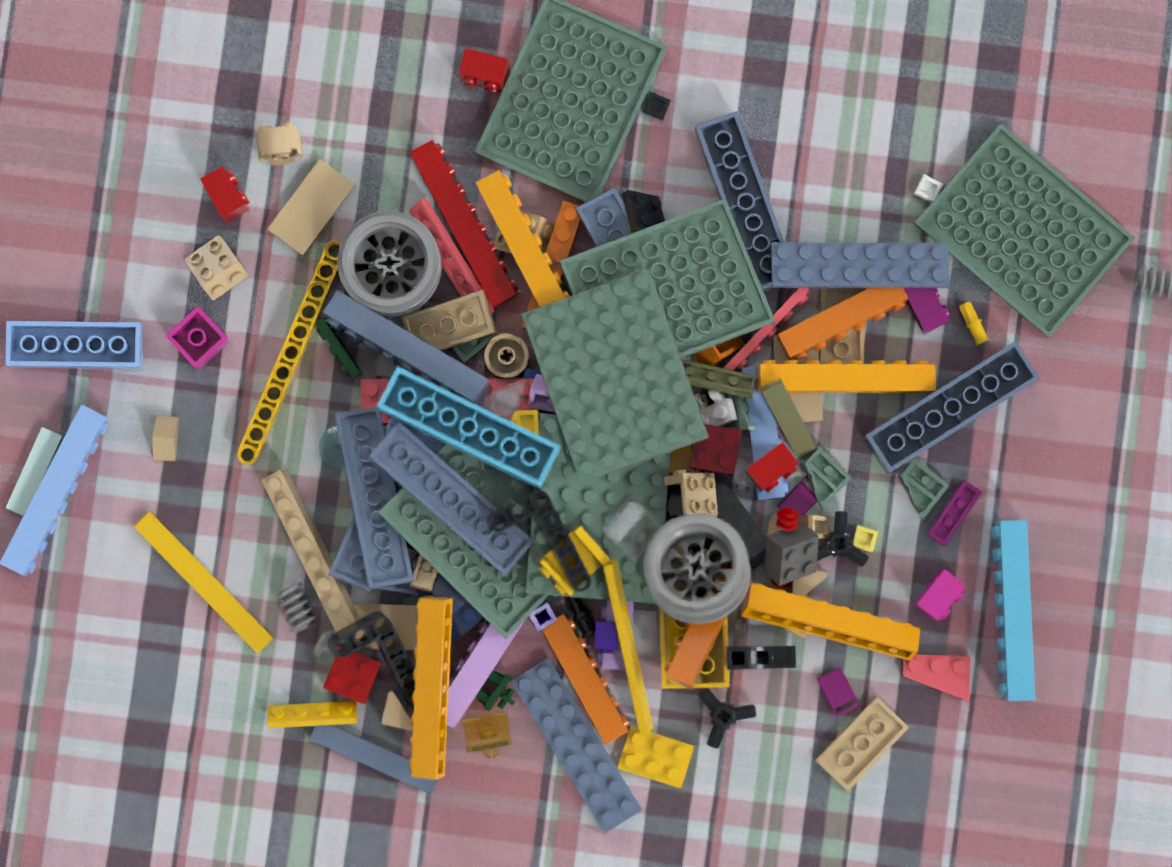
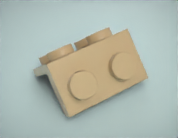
(539, 224)
(216, 267)
(697, 491)

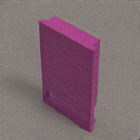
(799, 498)
(837, 690)

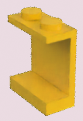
(589, 552)

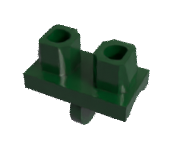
(500, 682)

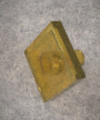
(487, 733)

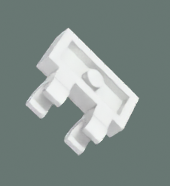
(719, 413)

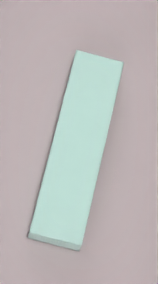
(34, 470)

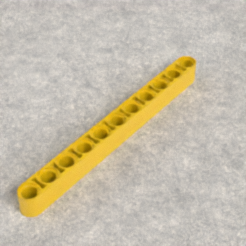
(291, 364)

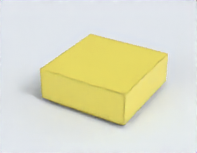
(865, 538)

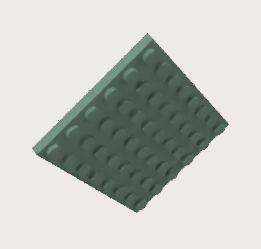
(571, 100)
(1024, 231)
(697, 273)
(614, 376)
(591, 507)
(491, 593)

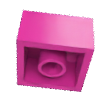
(198, 338)
(939, 595)

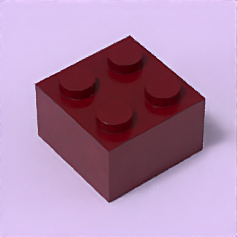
(717, 452)

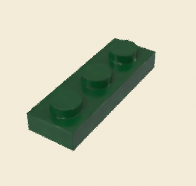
(338, 349)

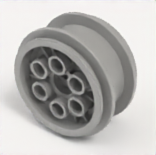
(389, 226)
(692, 532)

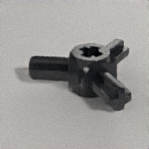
(849, 550)
(736, 713)

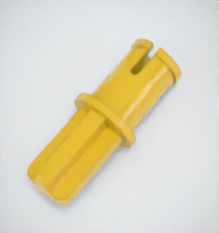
(973, 322)

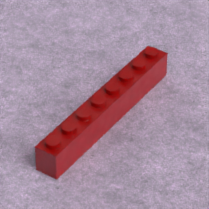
(462, 223)

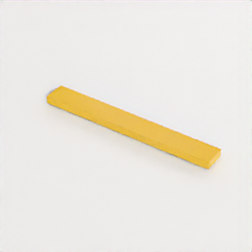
(204, 582)
(628, 647)

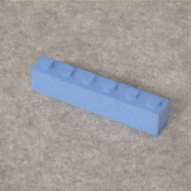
(764, 436)

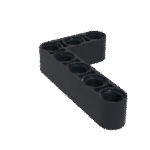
(548, 532)
(389, 653)

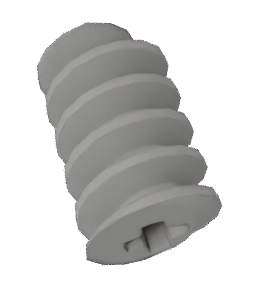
(1154, 281)
(296, 608)

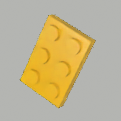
(656, 757)

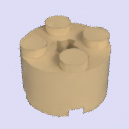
(279, 144)
(512, 345)

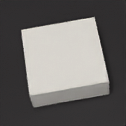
(928, 189)

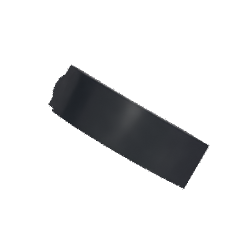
(761, 657)

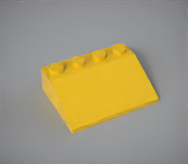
(714, 671)

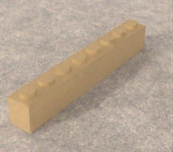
(310, 549)

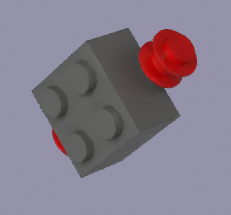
(791, 551)

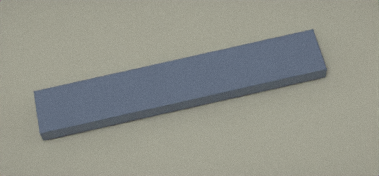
(370, 755)

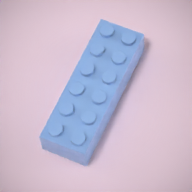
(74, 345)

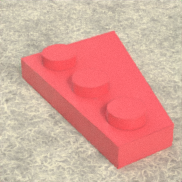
(940, 672)

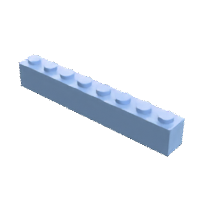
(54, 490)

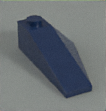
(463, 613)

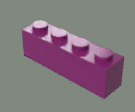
(927, 308)

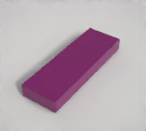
(954, 513)

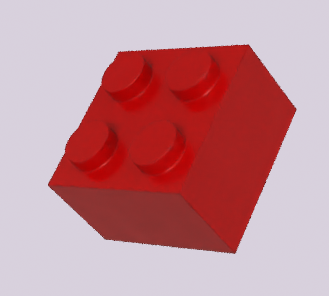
(483, 70)
(224, 193)
(771, 467)
(353, 676)

